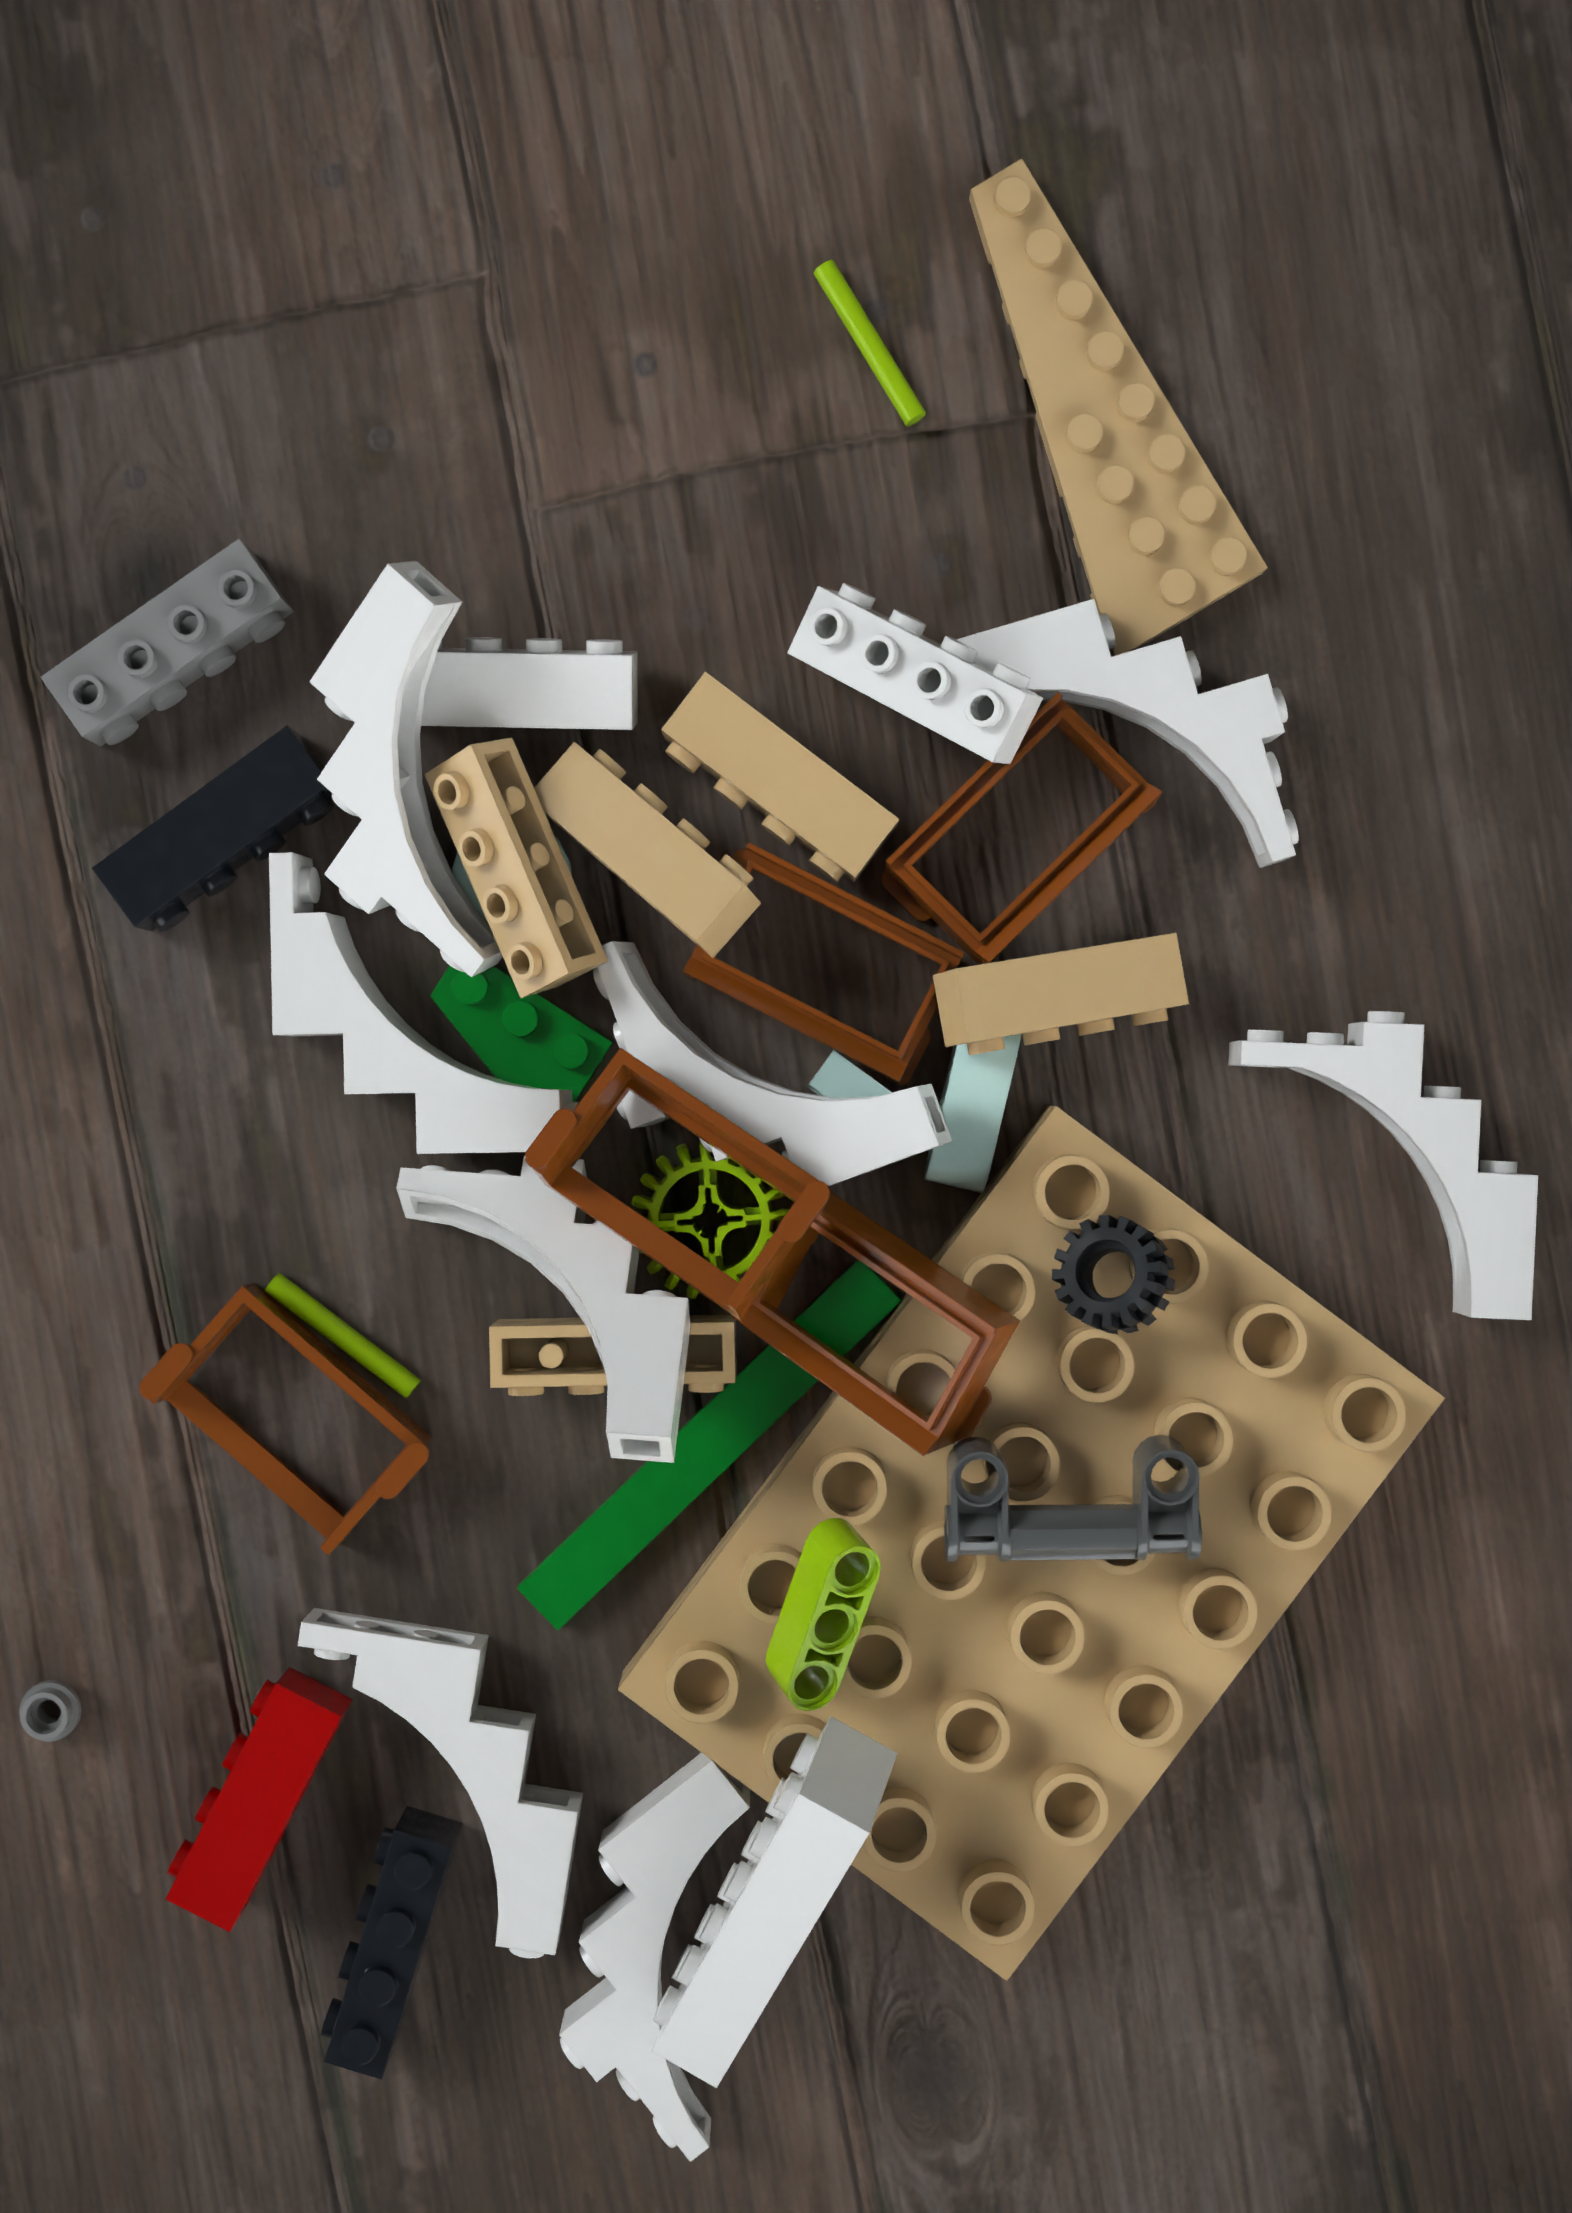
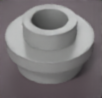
(38, 1722)

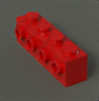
(257, 1799)

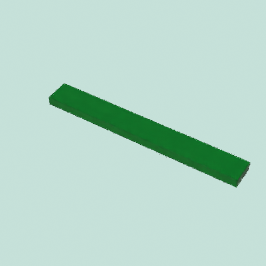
(703, 1451)

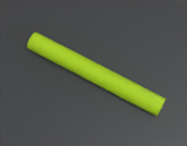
(869, 343)
(342, 1335)

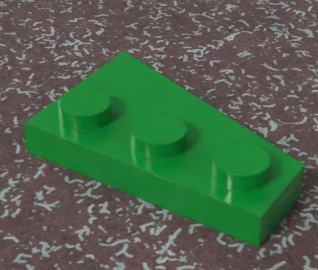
(518, 1037)

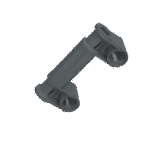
(1159, 1520)

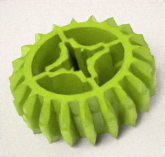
(707, 1170)

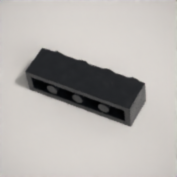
(216, 832)

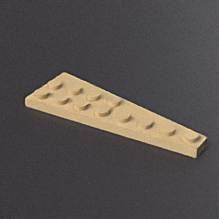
(1132, 482)

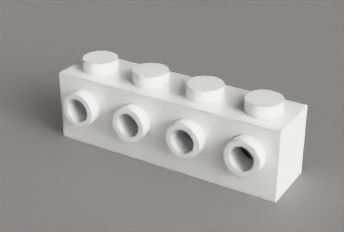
(916, 675)
(533, 686)

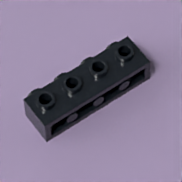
(393, 1941)

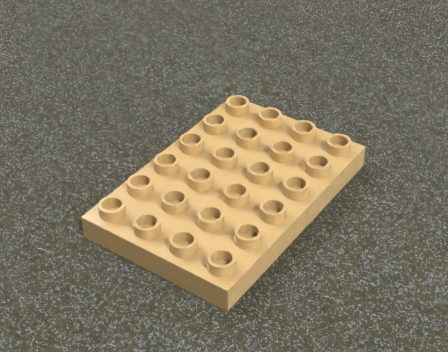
(1043, 1690)

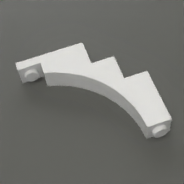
(328, 992)
(435, 1685)

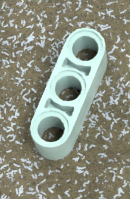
(973, 1112)

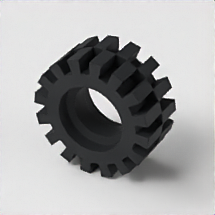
(1149, 1280)

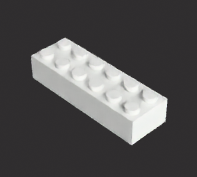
(772, 1899)

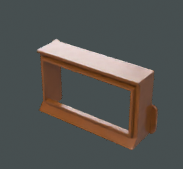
(925, 902)
(893, 1064)
(571, 1132)
(987, 1324)
(171, 1382)

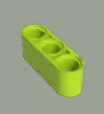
(822, 1614)

